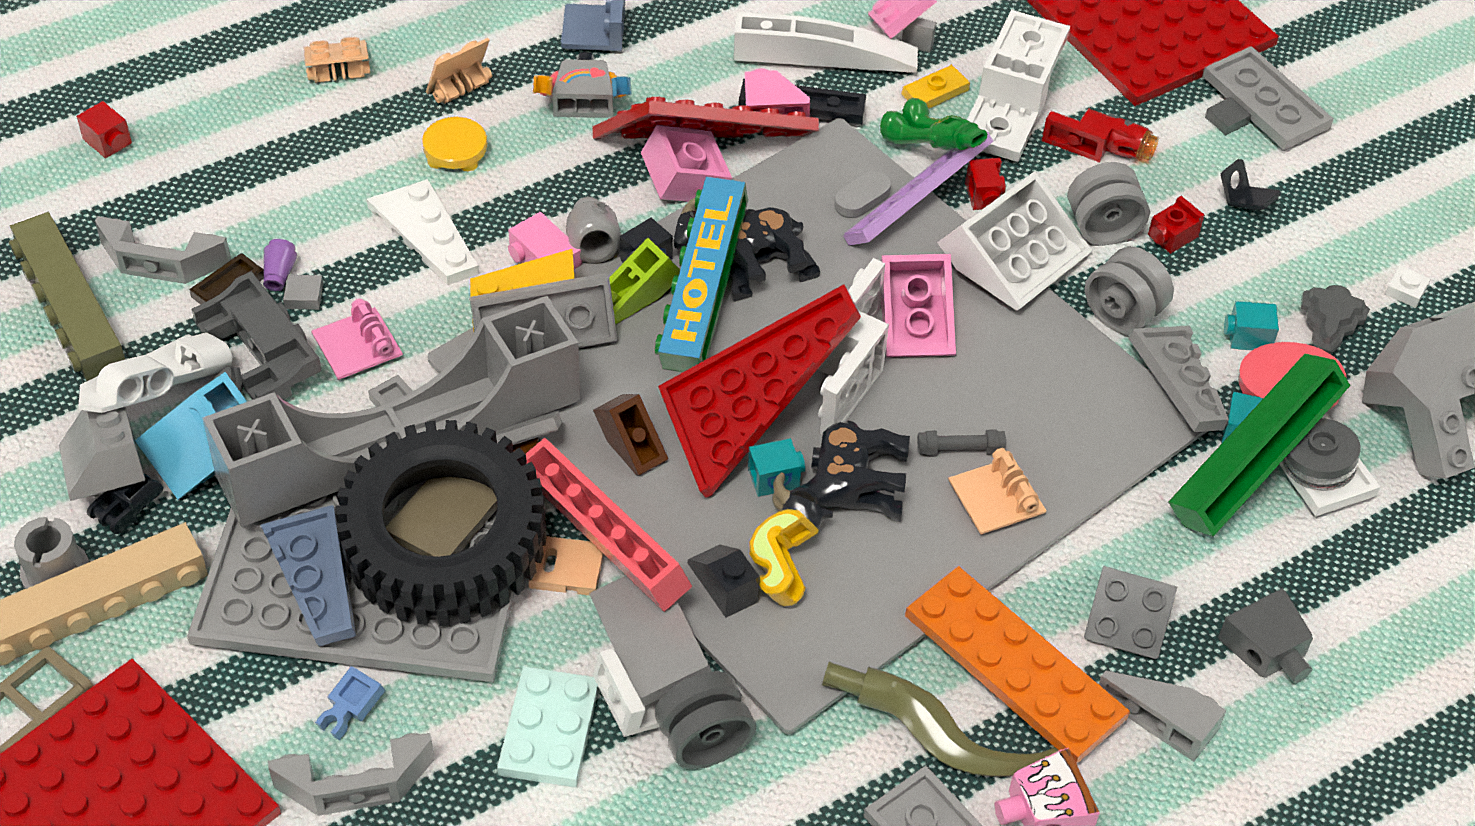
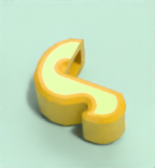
(770, 552)

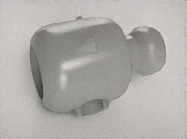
(594, 230)

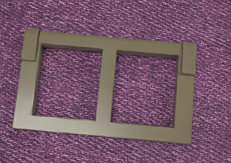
(8, 685)

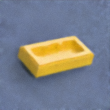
(937, 86)

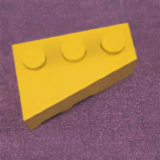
(531, 273)

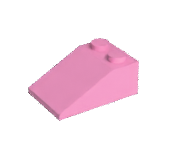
(918, 305)

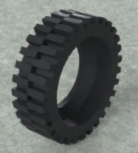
(455, 581)

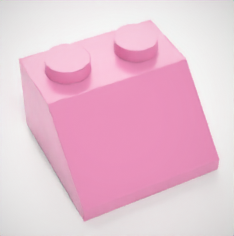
(682, 160)

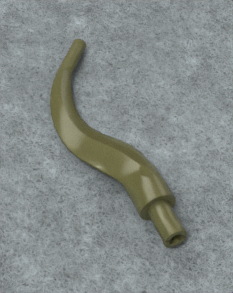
(926, 720)

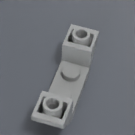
(201, 257)
(338, 793)

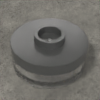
(1324, 457)

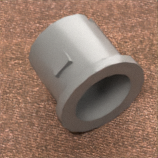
(51, 545)

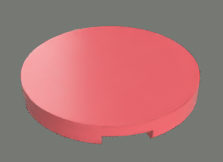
(1269, 363)

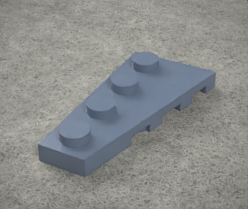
(315, 571)

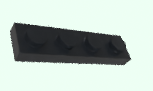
(828, 103)

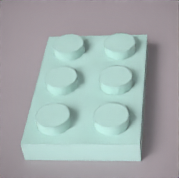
(548, 727)

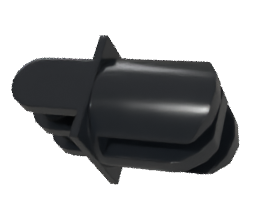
(122, 505)

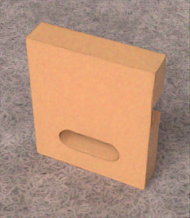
(575, 567)

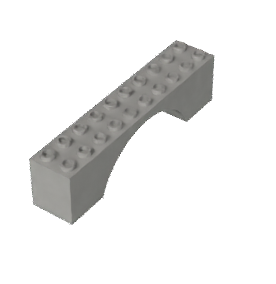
(286, 456)

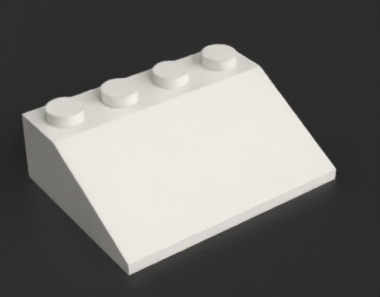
(1017, 243)

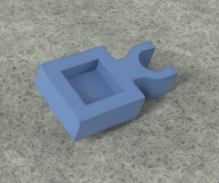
(351, 697)

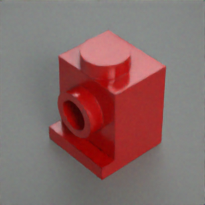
(984, 182)
(1176, 225)

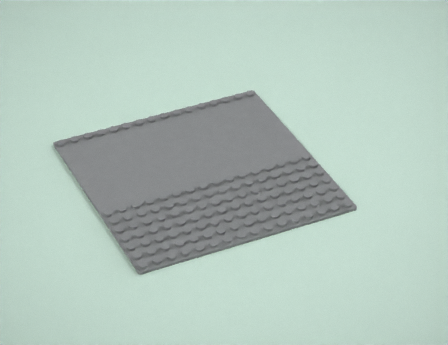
(1068, 397)

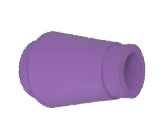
(278, 262)

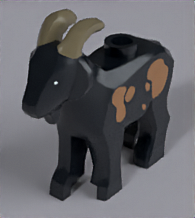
(762, 236)
(844, 474)

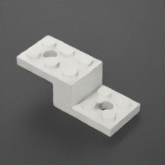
(1017, 81)
(860, 354)

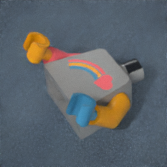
(582, 88)

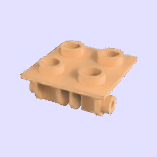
(321, 54)
(459, 72)
(997, 493)

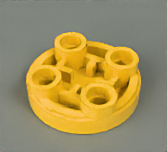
(454, 143)

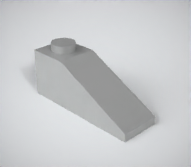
(1167, 711)

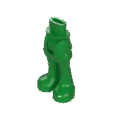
(917, 127)

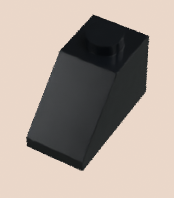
(727, 578)

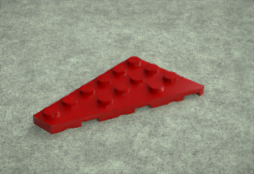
(712, 117)
(741, 391)

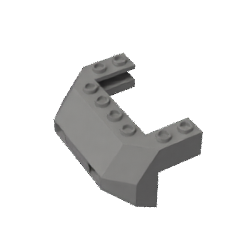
(1428, 373)

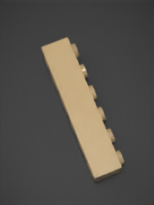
(98, 591)

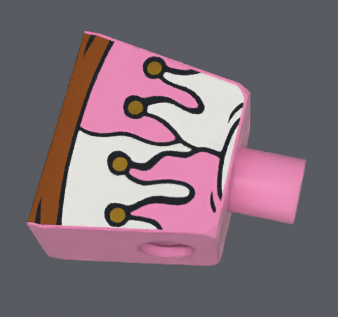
(1049, 795)

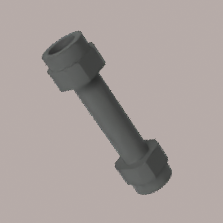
(929, 442)

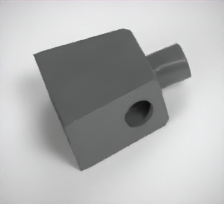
(1269, 637)

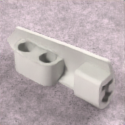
(154, 373)

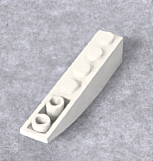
(818, 43)

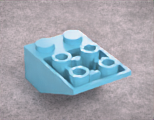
(179, 442)

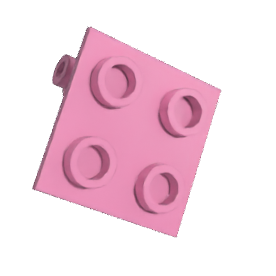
(357, 341)

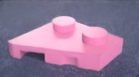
(895, 15)

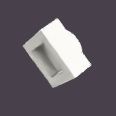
(1407, 286)

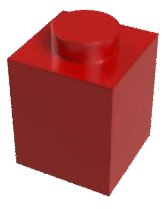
(104, 129)

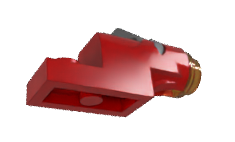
(1099, 134)

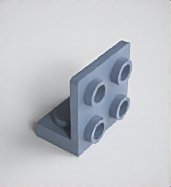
(594, 26)

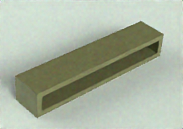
(66, 294)

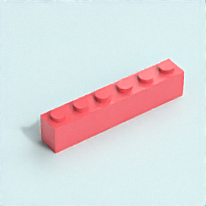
(608, 527)

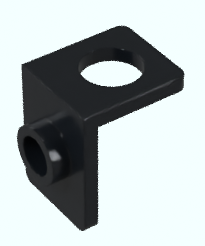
(1245, 195)

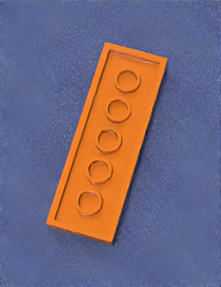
(1017, 664)

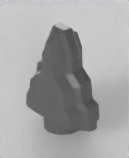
(1332, 315)

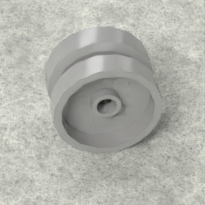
(1108, 203)
(1129, 290)

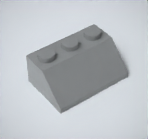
(100, 453)

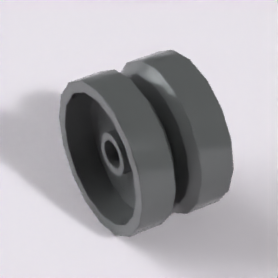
(705, 720)

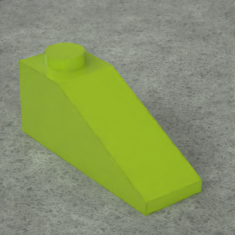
(641, 280)

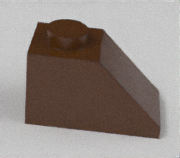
(631, 432)

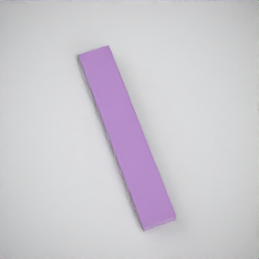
(911, 193)

